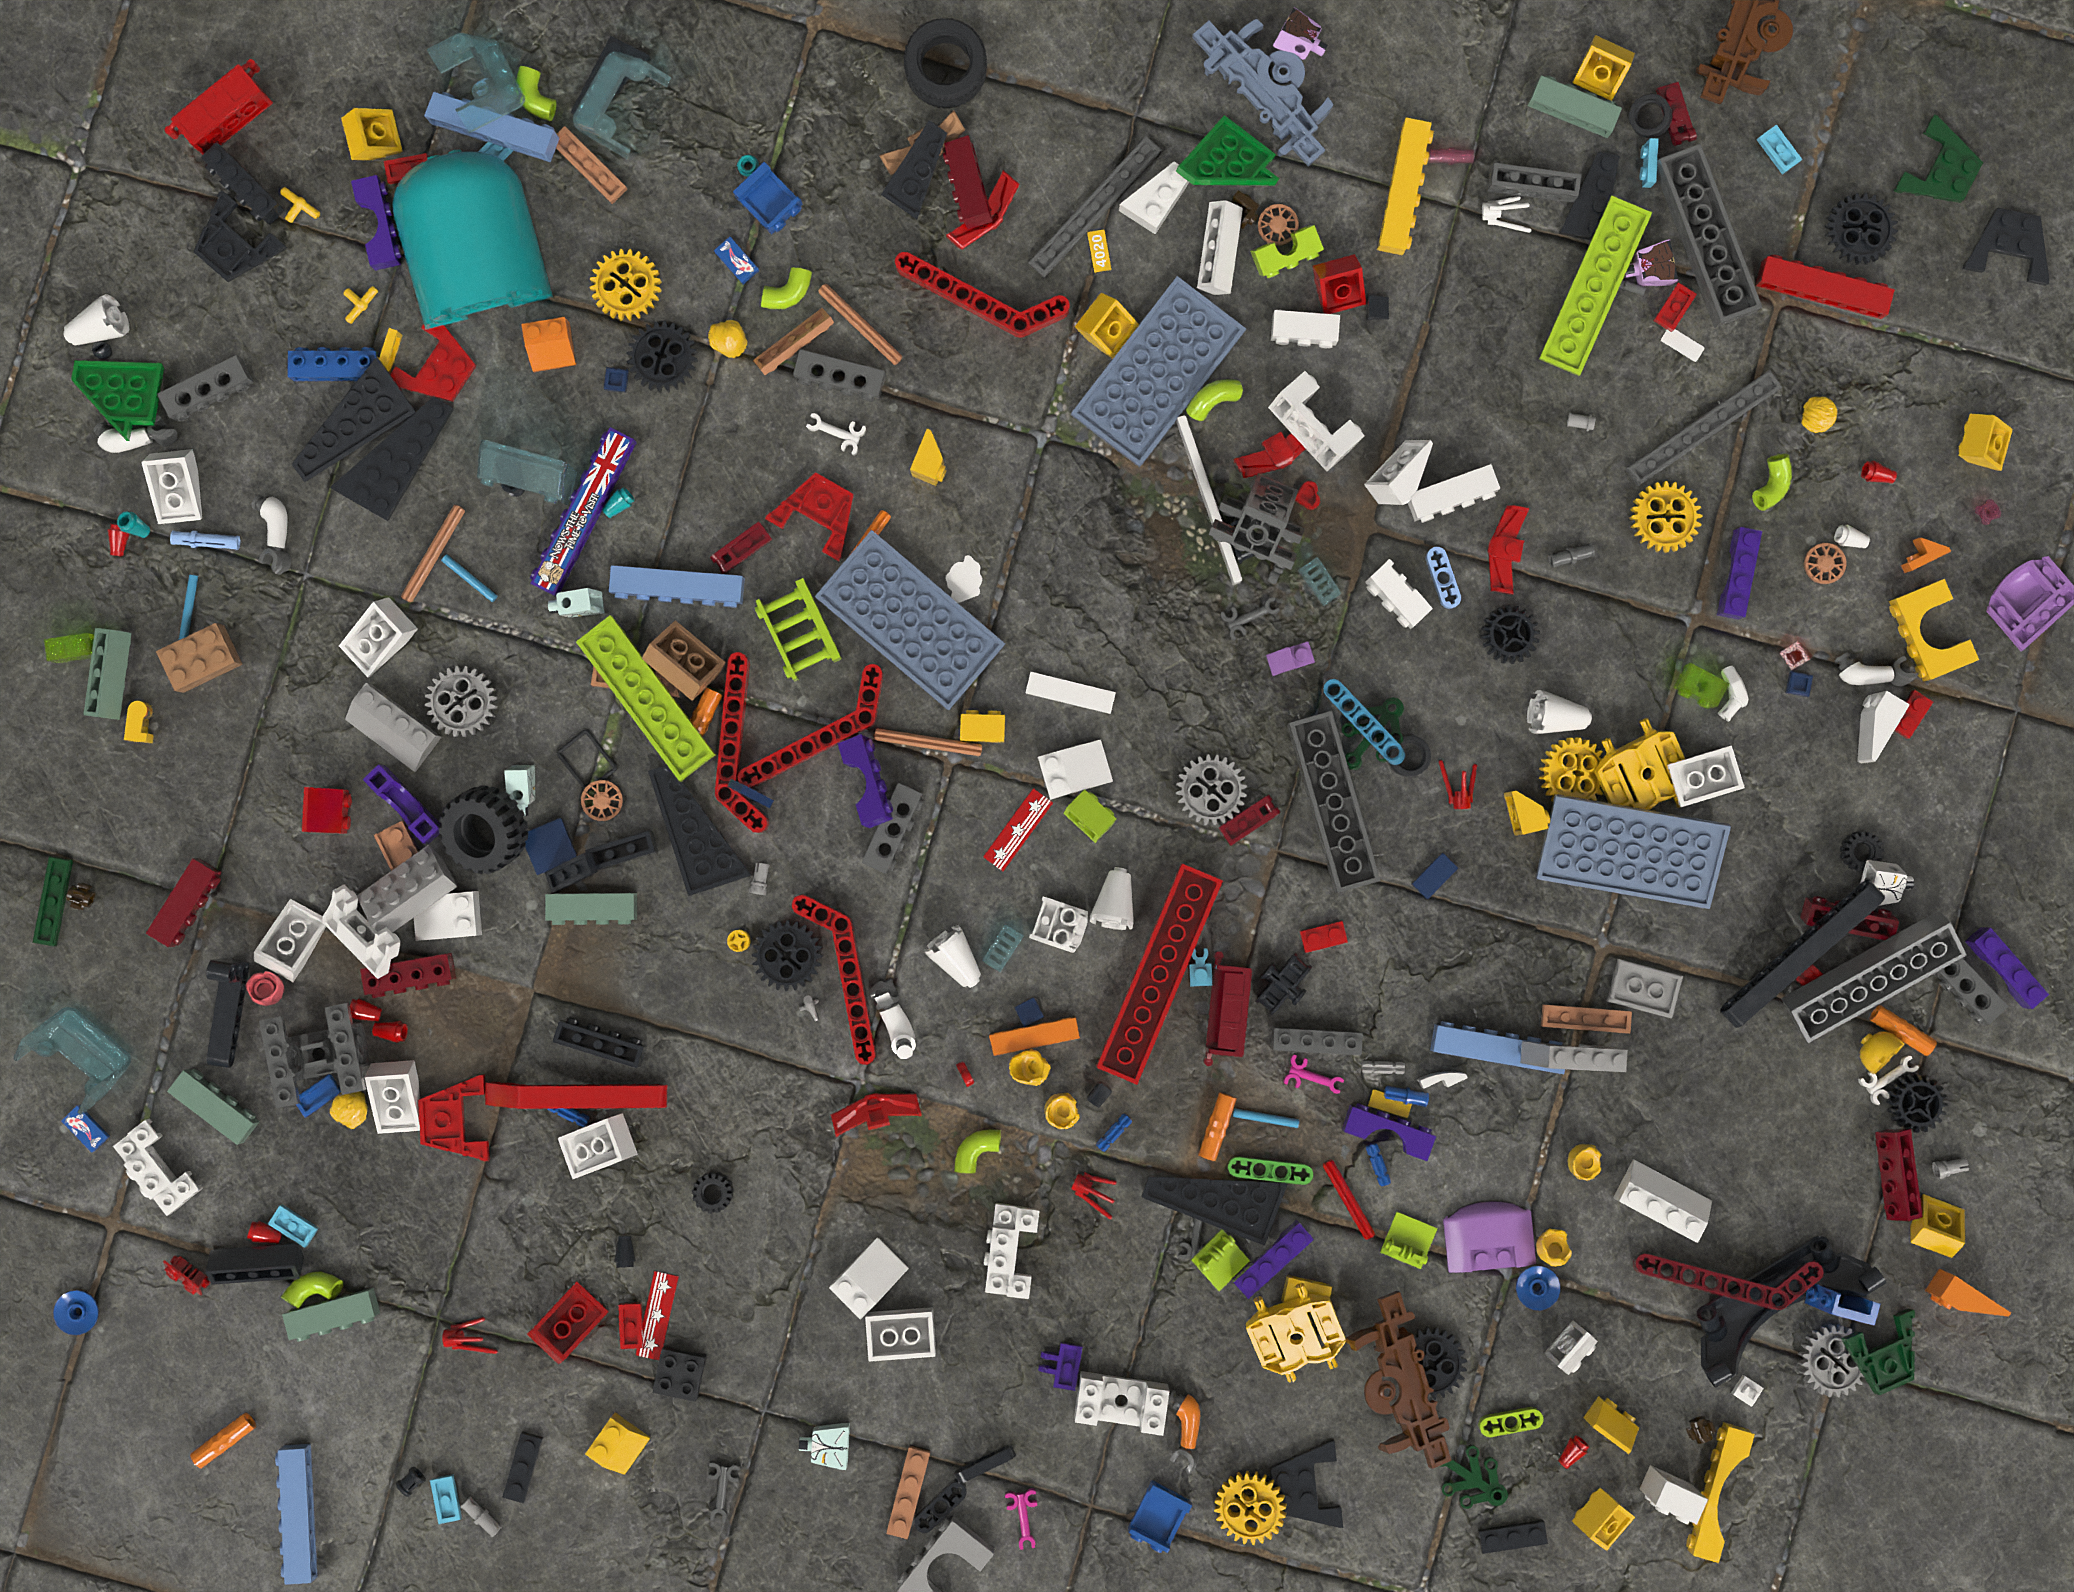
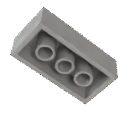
(407, 890)

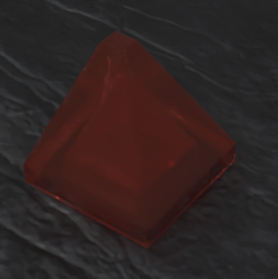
(1796, 655)

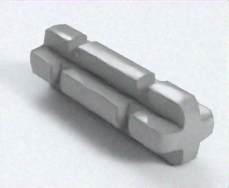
(1383, 1067)

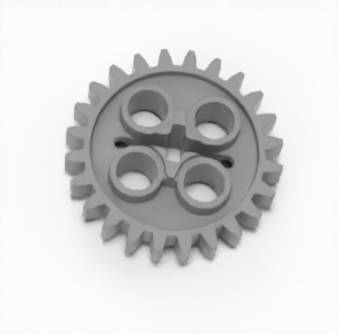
(471, 718)
(1198, 805)
(1821, 1376)

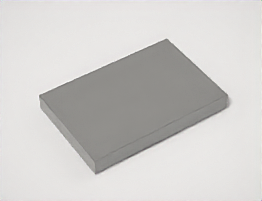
(1644, 988)

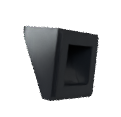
(1377, 307)
(1099, 1094)

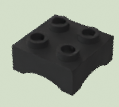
(679, 1373)

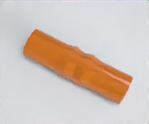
(705, 710)
(1903, 1030)
(1217, 1126)
(223, 1440)

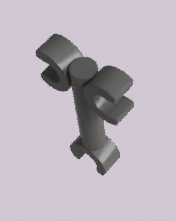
(1274, 575)
(1234, 623)
(1195, 1241)
(724, 1473)

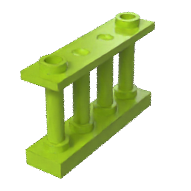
(819, 632)

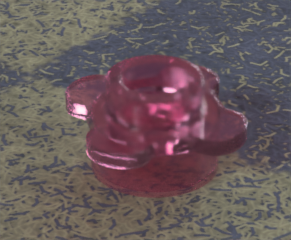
(1994, 510)

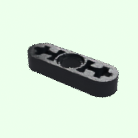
(984, 1464)
(924, 1513)

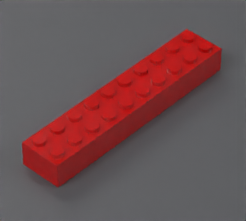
(1159, 973)

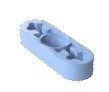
(1433, 564)

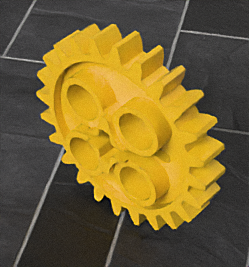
(637, 270)
(1664, 498)
(1556, 770)
(1237, 1521)

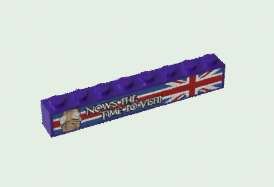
(583, 512)

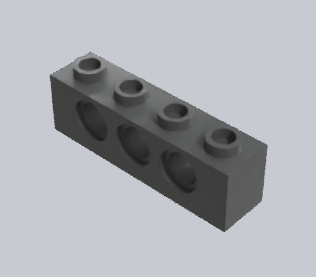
(1534, 182)
(809, 361)
(173, 397)
(873, 857)
(1991, 1004)
(1316, 1040)

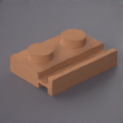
(396, 844)

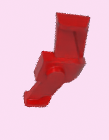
(998, 204)
(1278, 454)
(1505, 549)
(875, 1111)

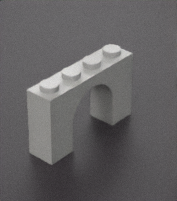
(1574, 1058)
(952, 1538)

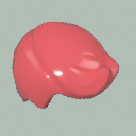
(265, 988)

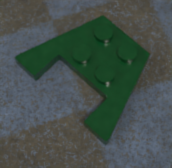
(1951, 171)
(1889, 1363)

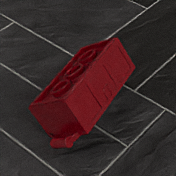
(1227, 1010)

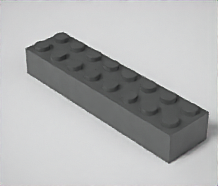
(1707, 236)
(1333, 802)
(1874, 976)

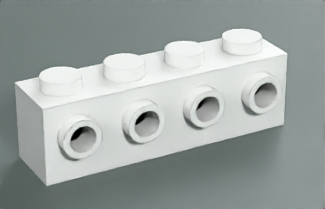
(1219, 247)
(1454, 492)

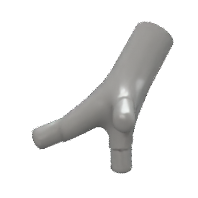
(810, 1006)

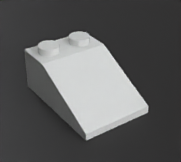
(1400, 474)
(173, 486)
(377, 636)
(1877, 723)
(1075, 769)
(1705, 776)
(450, 917)
(290, 940)
(394, 1096)
(597, 1146)
(868, 1278)
(1571, 1348)

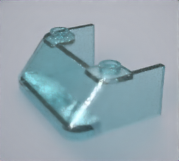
(496, 93)
(590, 114)
(525, 471)
(83, 1046)

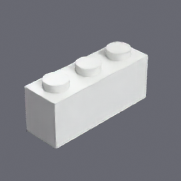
(1305, 328)

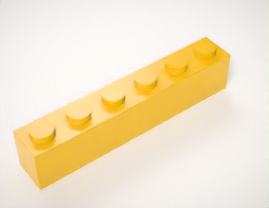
(1404, 186)

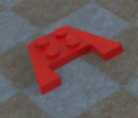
(443, 371)
(822, 503)
(443, 1120)

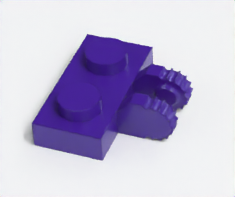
(1067, 1365)

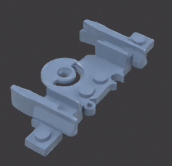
(1277, 102)

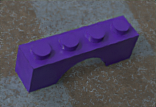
(382, 248)
(1737, 591)
(393, 791)
(873, 806)
(2020, 982)
(1362, 1123)
(1263, 1268)

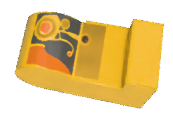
(137, 722)

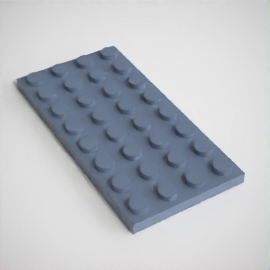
(1158, 371)
(909, 620)
(1632, 851)

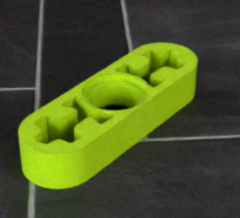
(1495, 1430)

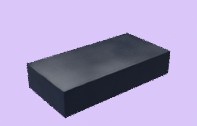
(750, 793)
(1434, 876)

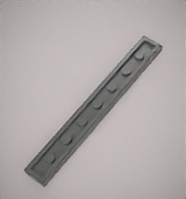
(1095, 206)
(1703, 428)

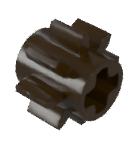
(80, 896)
(1700, 1429)

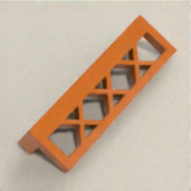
(1034, 1036)

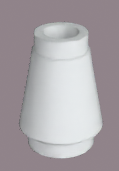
(1851, 537)

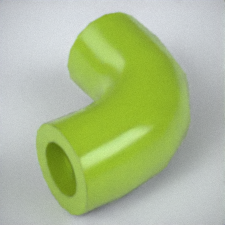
(534, 102)
(789, 294)
(1212, 395)
(1778, 482)
(973, 1146)
(310, 1284)

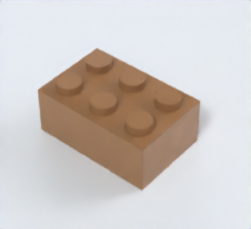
(199, 657)
(683, 660)

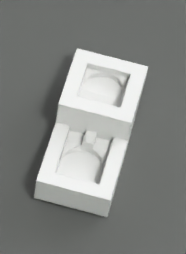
(1448, 1078)

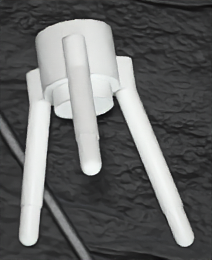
(1492, 210)

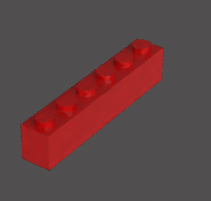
(1825, 287)

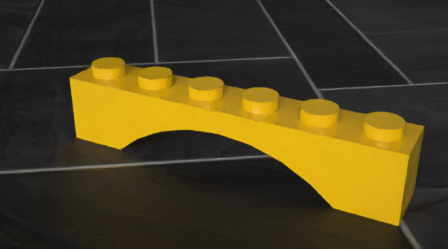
(1732, 1447)

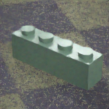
(1574, 106)
(107, 673)
(591, 907)
(213, 1105)
(330, 1314)

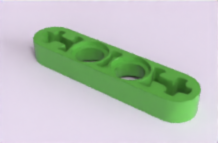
(1270, 1166)

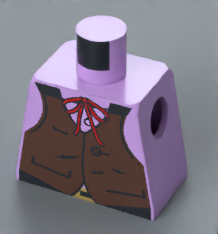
(1300, 36)
(1654, 266)

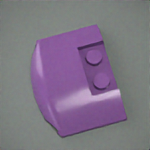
(2030, 600)
(1489, 1237)

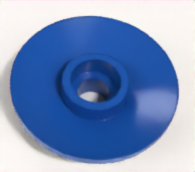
(1547, 1293)
(67, 1317)

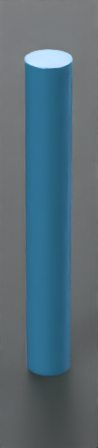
(485, 591)
(188, 606)
(1267, 1118)

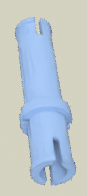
(197, 539)

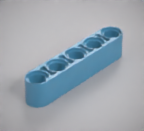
(1357, 714)

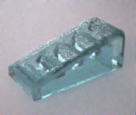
(1326, 577)
(1013, 933)

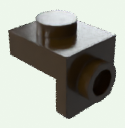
(1249, 208)

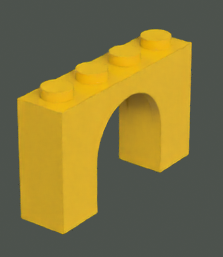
(1909, 612)

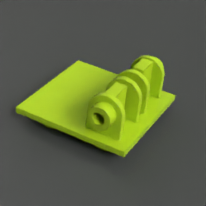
(1408, 1240)
(1220, 1259)

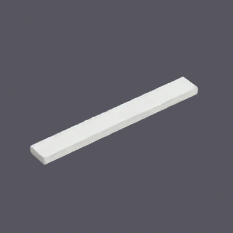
(1207, 495)

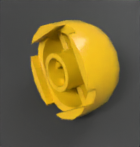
(1878, 1050)

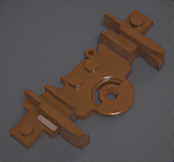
(1743, 45)
(1399, 1360)

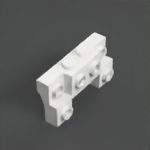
(354, 931)
(151, 1171)
(1003, 1250)

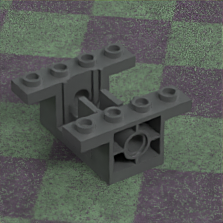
(1267, 509)
(297, 1058)

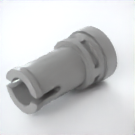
(759, 879)
(1945, 1169)

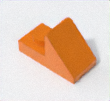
(1926, 553)

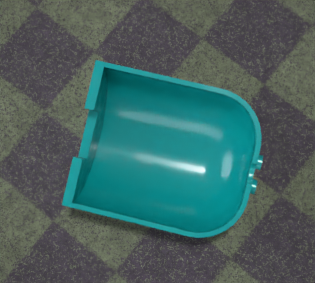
(467, 237)

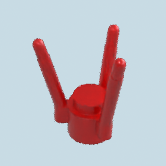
(1462, 798)
(1083, 1185)
(455, 1338)

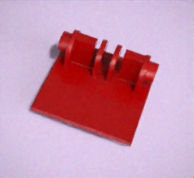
(175, 1272)

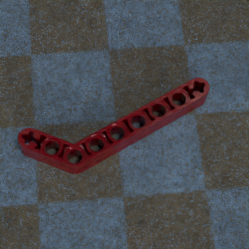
(1722, 1281)

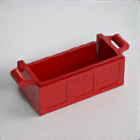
(221, 109)

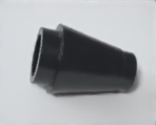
(624, 1252)

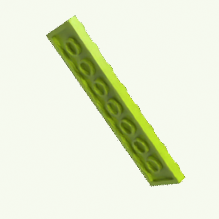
(1595, 285)
(645, 698)

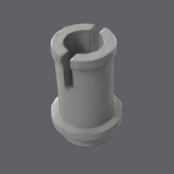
(1581, 421)

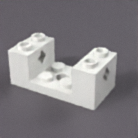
(1311, 433)
(1144, 1407)

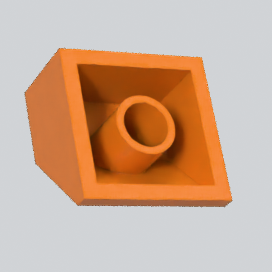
(549, 344)

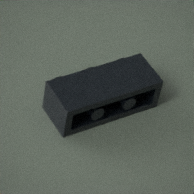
(624, 850)

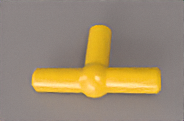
(299, 203)
(360, 303)

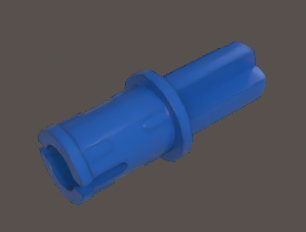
(1406, 1096)

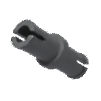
(1571, 555)

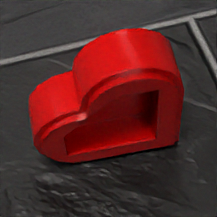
(1308, 496)
(966, 1076)

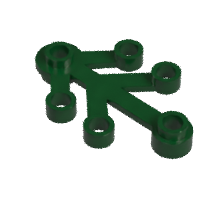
(1392, 716)
(1474, 1480)

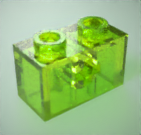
(69, 648)
(1713, 686)

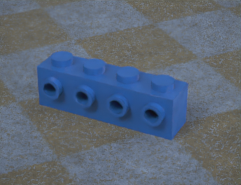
(328, 364)

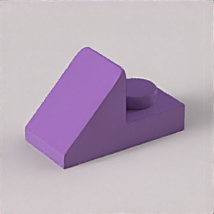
(1290, 658)

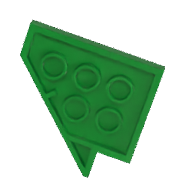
(1228, 158)
(121, 391)

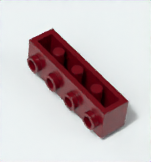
(967, 181)
(184, 902)
(1877, 924)
(410, 973)
(1898, 1174)

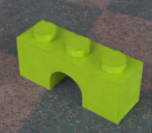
(1305, 245)

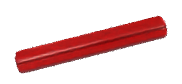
(1348, 1199)

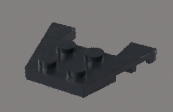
(2016, 236)
(226, 250)
(1298, 1486)

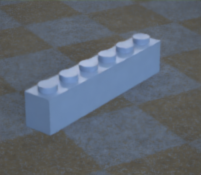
(506, 131)
(676, 585)
(1483, 1046)
(297, 1514)

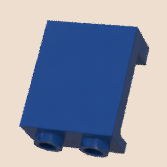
(768, 198)
(1852, 1308)
(1158, 1517)

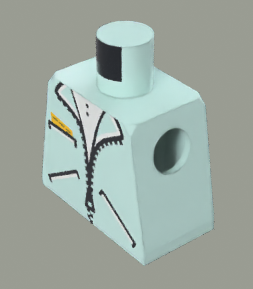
(577, 603)
(523, 779)
(828, 1445)

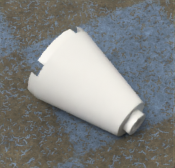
(97, 322)
(1555, 714)
(1114, 902)
(954, 956)

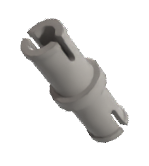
(481, 1516)

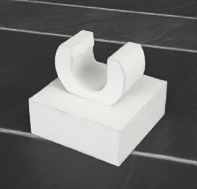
(1747, 1390)

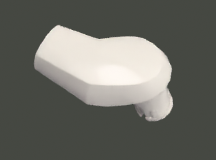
(1737, 693)

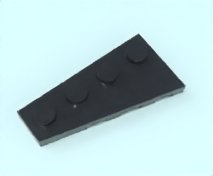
(612, 45)
(913, 176)
(1592, 197)

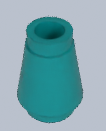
(618, 502)
(132, 524)

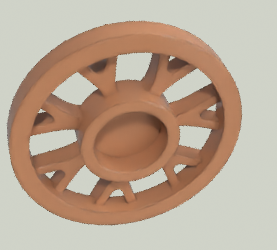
(1277, 224)
(1825, 563)
(601, 800)

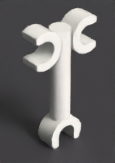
(851, 438)
(1874, 1086)

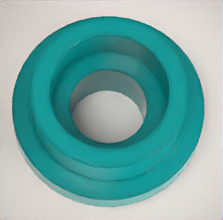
(745, 160)

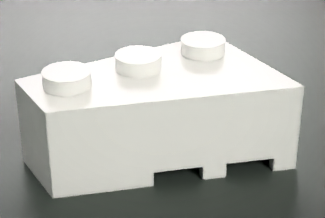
(1155, 199)
(1398, 595)

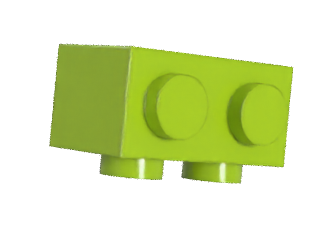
(1090, 815)

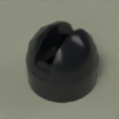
(103, 353)

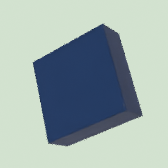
(616, 380)
(1799, 684)
(1028, 1011)

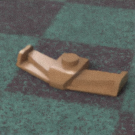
(950, 124)

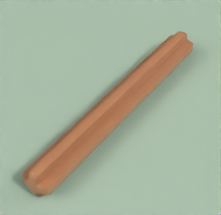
(860, 324)
(433, 553)
(928, 742)

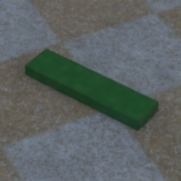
(52, 901)

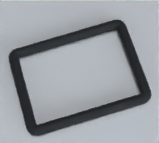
(587, 732)

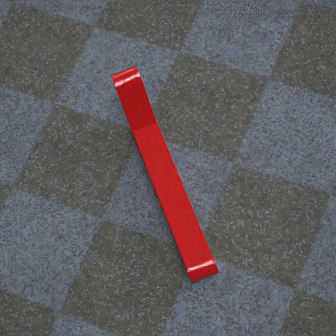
(976, 295)
(815, 737)
(735, 739)
(846, 978)
(575, 1095)

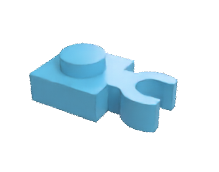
(1200, 973)

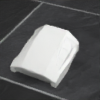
(1060, 925)

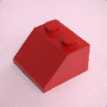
(1339, 284)

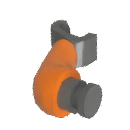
(1189, 1414)

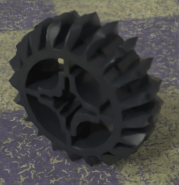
(1518, 638)
(1932, 1094)

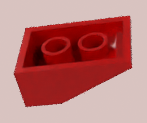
(326, 810)
(567, 1323)

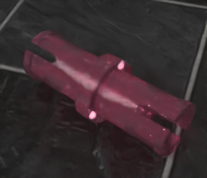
(1451, 156)

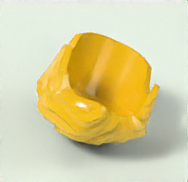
(727, 338)
(1819, 414)
(1029, 1067)
(349, 1109)
(1061, 1111)
(1584, 1161)
(1553, 1247)

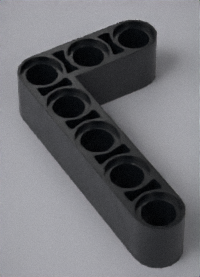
(228, 1009)

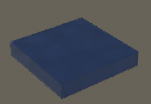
(549, 846)

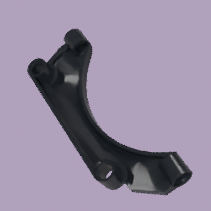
(1736, 1321)

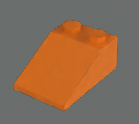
(1953, 1292)

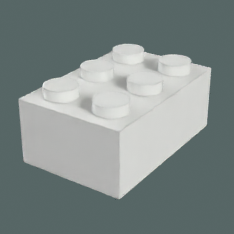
(900, 1334)
(1673, 1495)

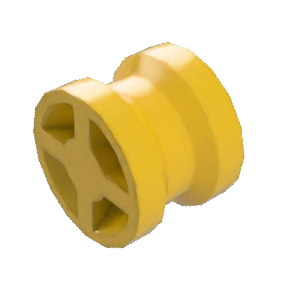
(734, 941)

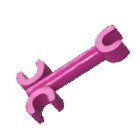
(1297, 1071)
(1021, 1501)

